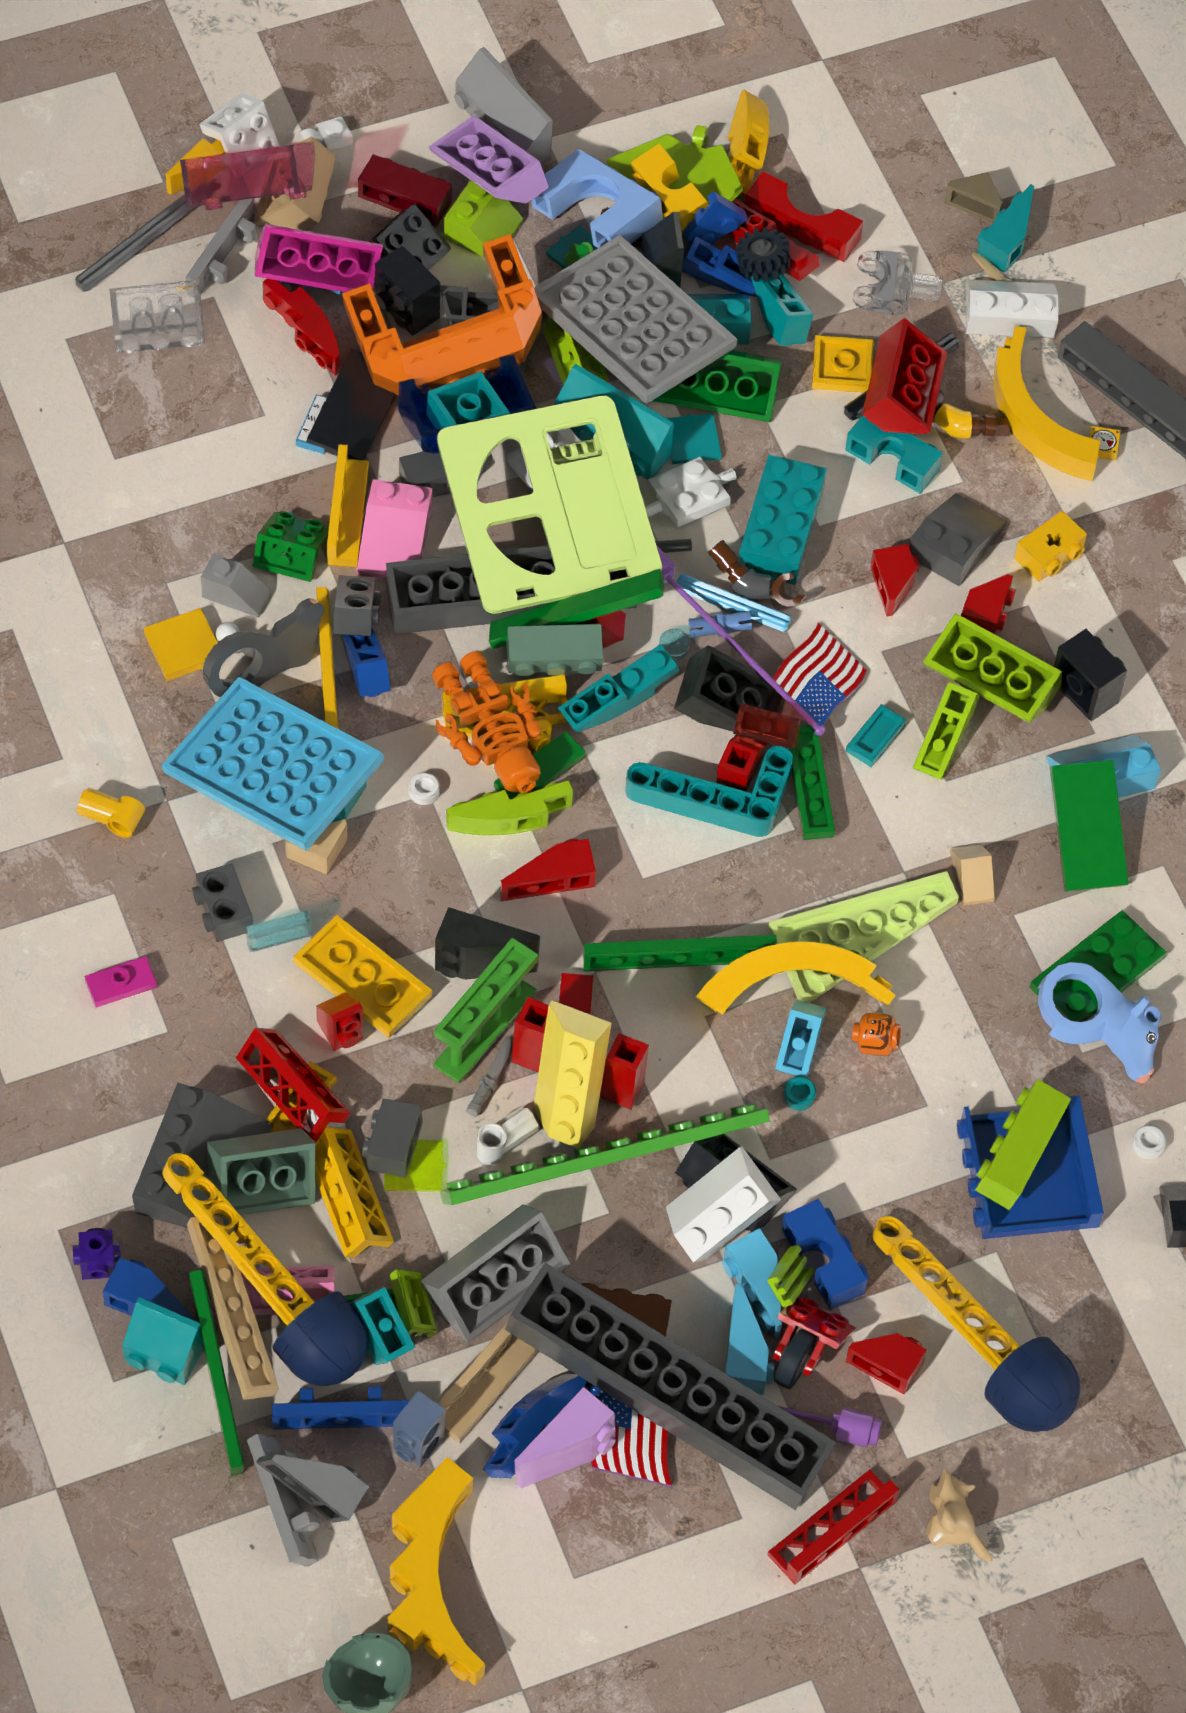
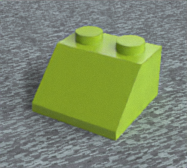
(479, 219)

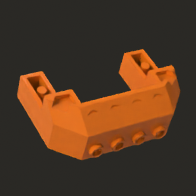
(459, 348)

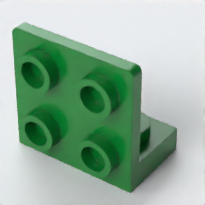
(289, 545)

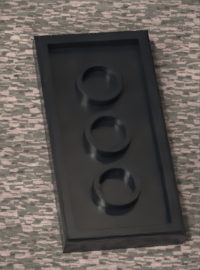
(351, 410)

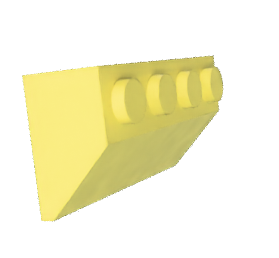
(570, 1073)

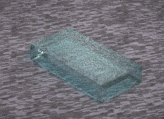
(279, 931)

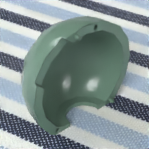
(368, 1674)

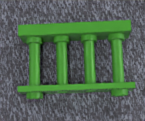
(485, 1010)

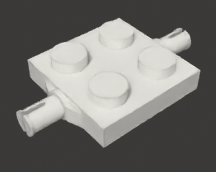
(689, 492)

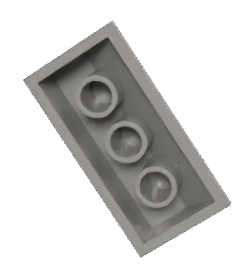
(504, 105)
(493, 1271)

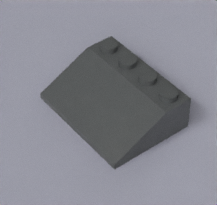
(187, 1126)

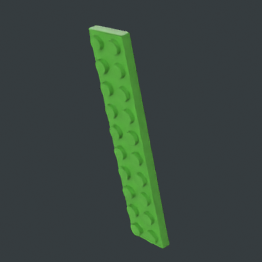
(592, 1157)

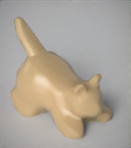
(953, 1520)

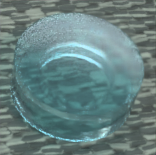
(675, 643)

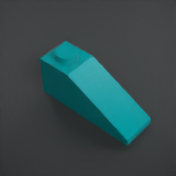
(783, 310)

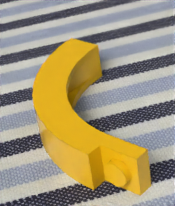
(1030, 426)
(791, 956)

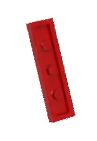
(292, 1069)
(838, 1531)

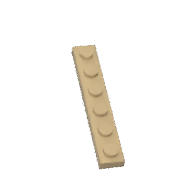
(234, 1314)

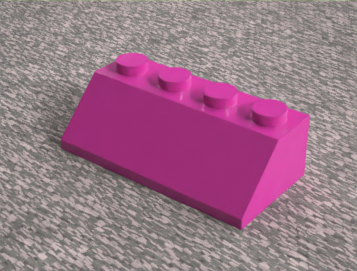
(315, 259)

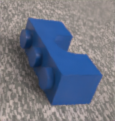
(816, 1231)

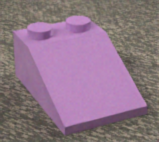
(568, 1441)

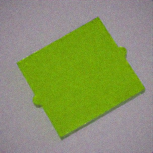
(424, 1170)

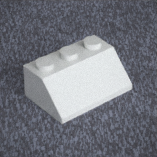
(1002, 305)
(720, 1206)

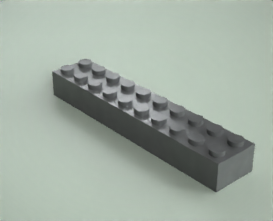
(670, 1385)

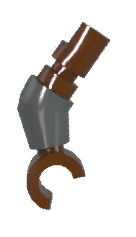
(748, 582)

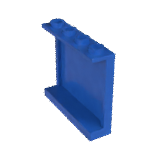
(1060, 1190)

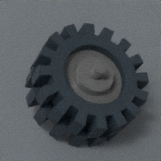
(763, 254)

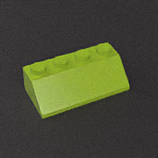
(994, 668)

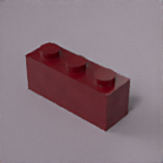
(401, 186)

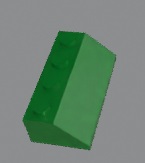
(731, 385)

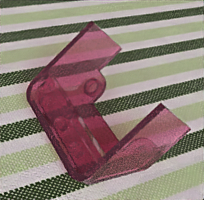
(248, 175)

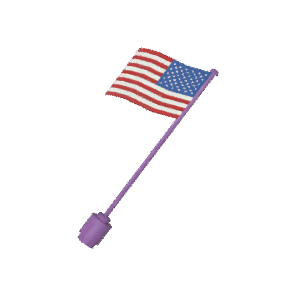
(810, 678)
(642, 1444)

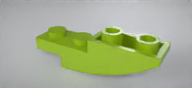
(498, 815)

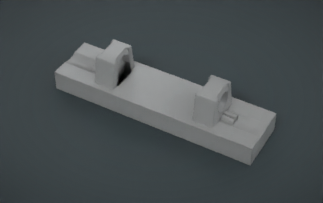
(235, 227)
(290, 1521)

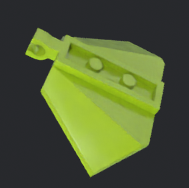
(705, 168)

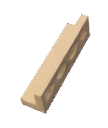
(484, 1383)

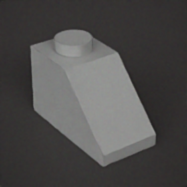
(233, 586)

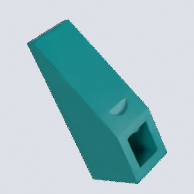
(1005, 238)

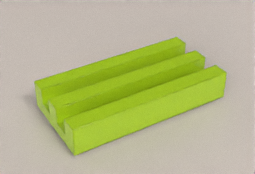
(794, 1280)
(413, 1302)

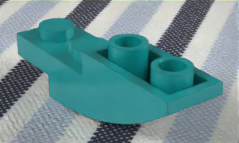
(622, 692)

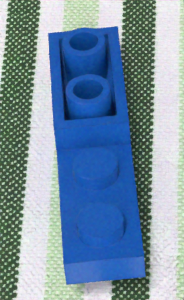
(528, 1419)

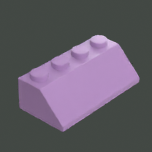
(492, 161)

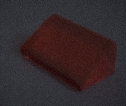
(767, 726)

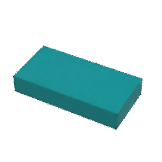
(876, 735)

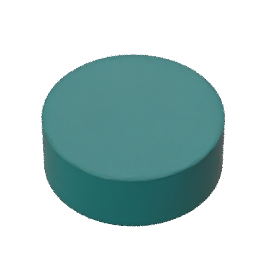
(799, 1093)

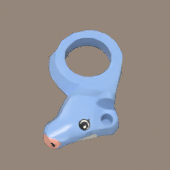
(1123, 1025)

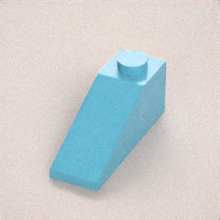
(747, 1347)

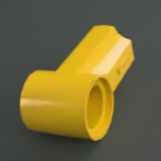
(118, 814)

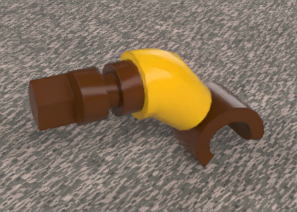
(963, 424)

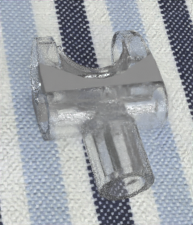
(896, 283)

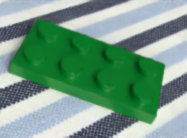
(1115, 950)

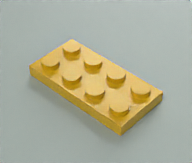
(352, 964)

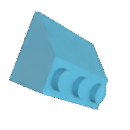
(1133, 762)

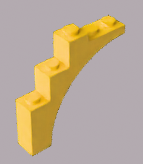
(423, 1614)

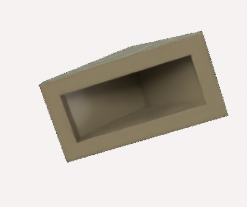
(975, 196)

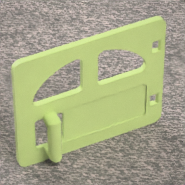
(580, 493)

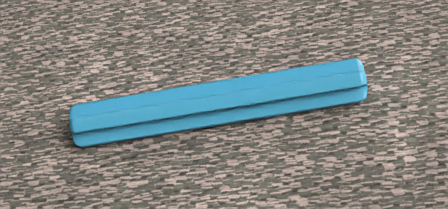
(734, 602)

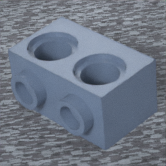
(418, 1429)

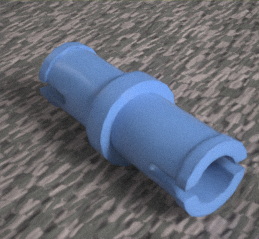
(728, 622)

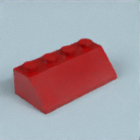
(904, 380)

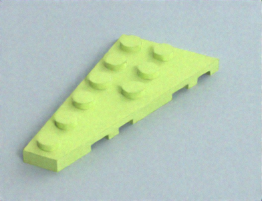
(864, 925)

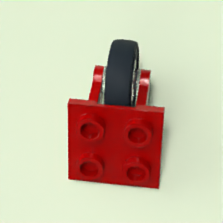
(796, 1349)

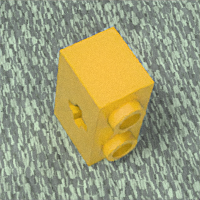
(1051, 546)

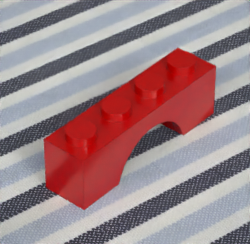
(831, 233)

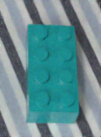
(782, 517)

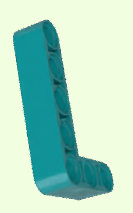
(716, 796)

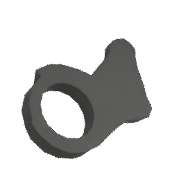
(286, 647)

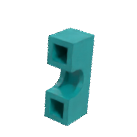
(917, 459)

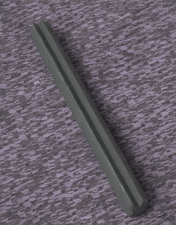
(132, 244)

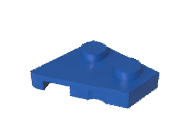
(716, 220)

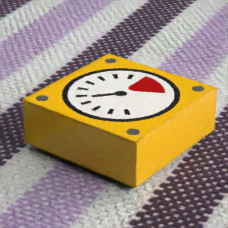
(1109, 441)

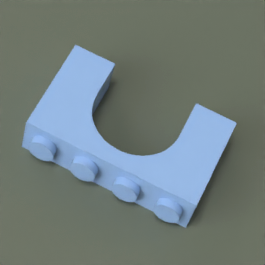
(585, 177)

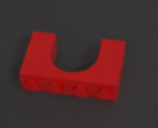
(623, 1065)

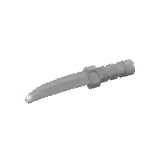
(489, 1082)

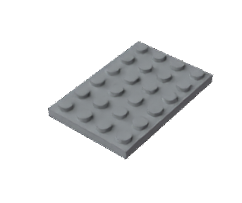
(633, 319)

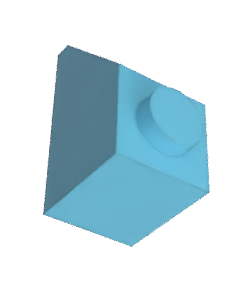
(800, 1038)

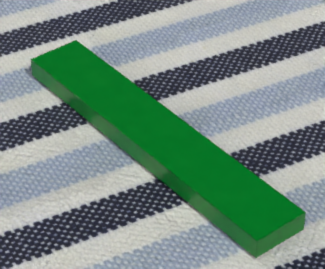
(583, 606)
(671, 952)
(216, 1373)

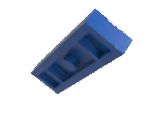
(336, 1414)

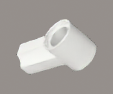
(506, 1134)

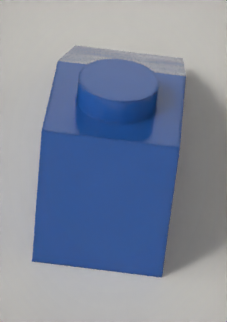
(367, 664)
(135, 1280)

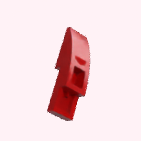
(802, 260)
(311, 325)

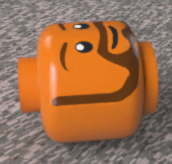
(877, 1034)

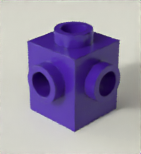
(96, 1253)

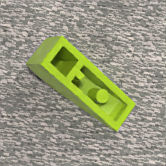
(946, 730)

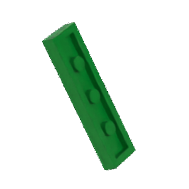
(811, 787)

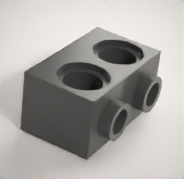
(356, 605)
(226, 902)

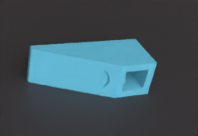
(751, 1263)

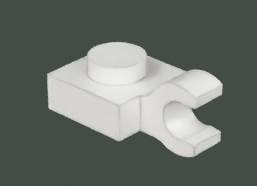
(331, 134)

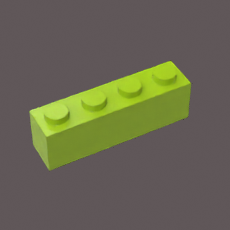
(1022, 1144)

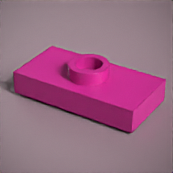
(120, 981)

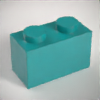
(385, 1329)

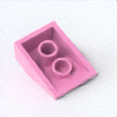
(394, 526)

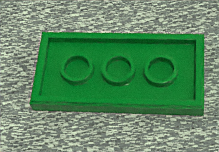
(1089, 825)

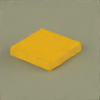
(842, 363)
(180, 643)

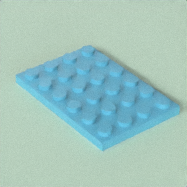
(273, 763)

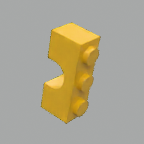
(655, 172)

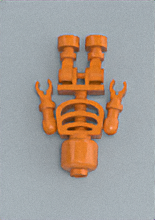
(504, 736)

